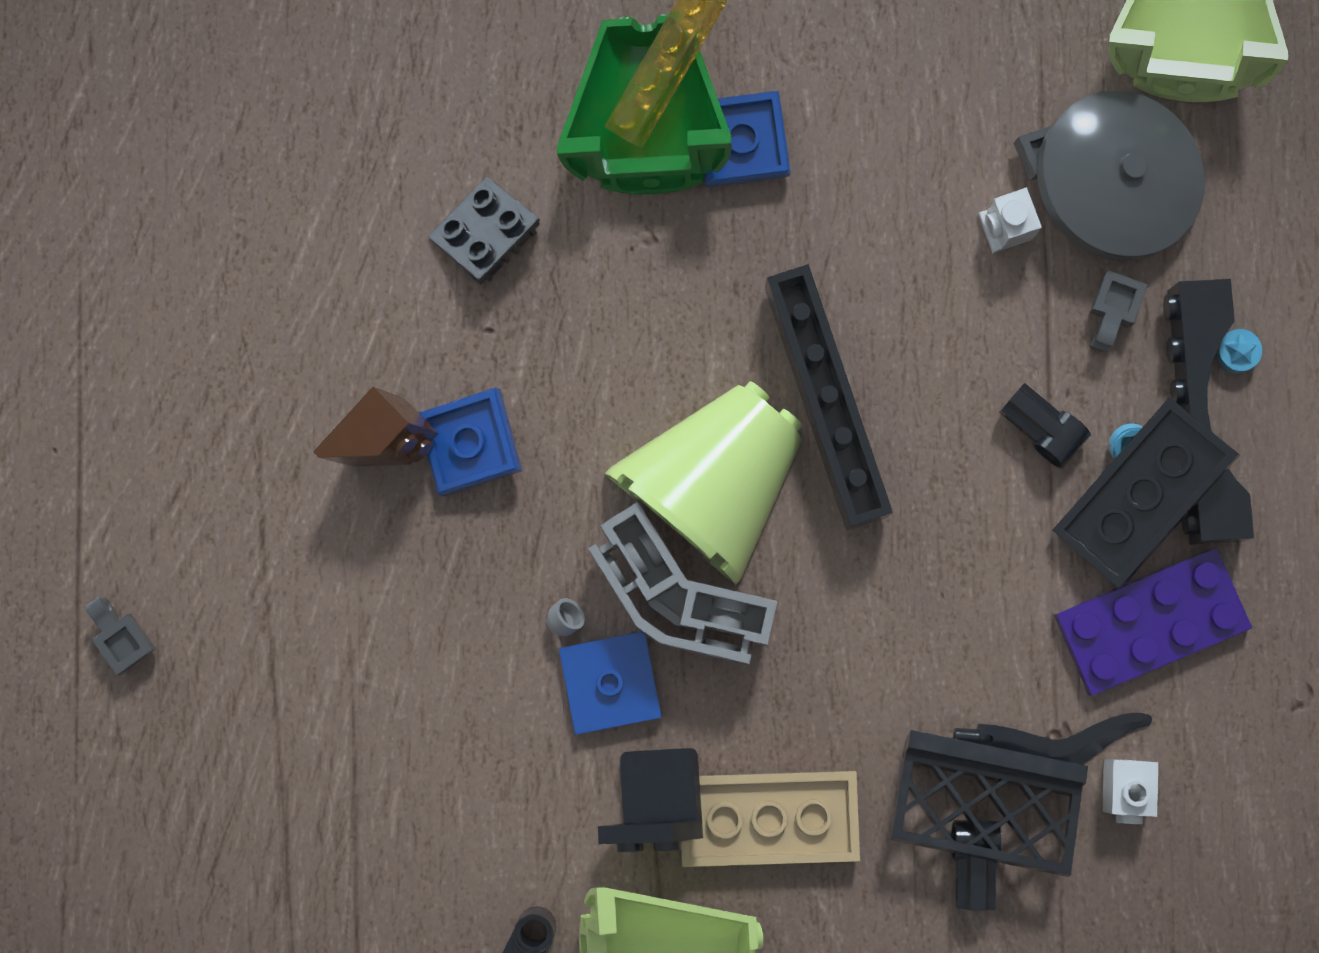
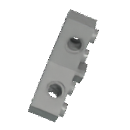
(676, 598)

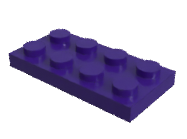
(1152, 621)

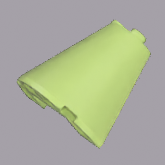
(1198, 47)
(716, 474)
(649, 924)

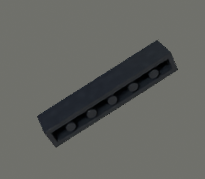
(827, 397)

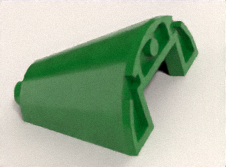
(681, 147)

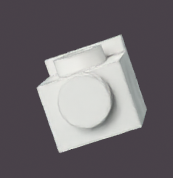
(1010, 220)

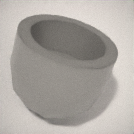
(565, 617)

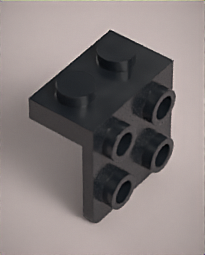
(658, 801)

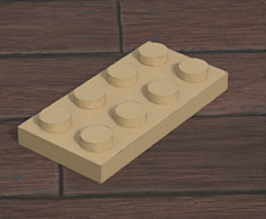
(776, 819)

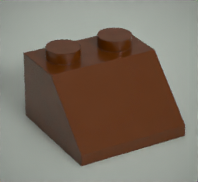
(379, 433)

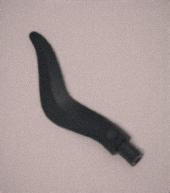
(1074, 749)

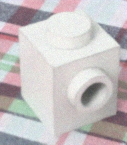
(1130, 789)

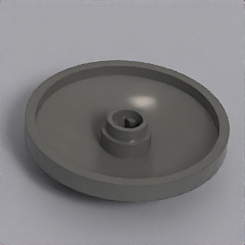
(1120, 175)

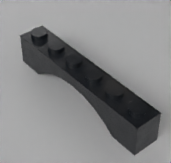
(1199, 320)

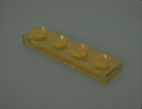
(663, 68)

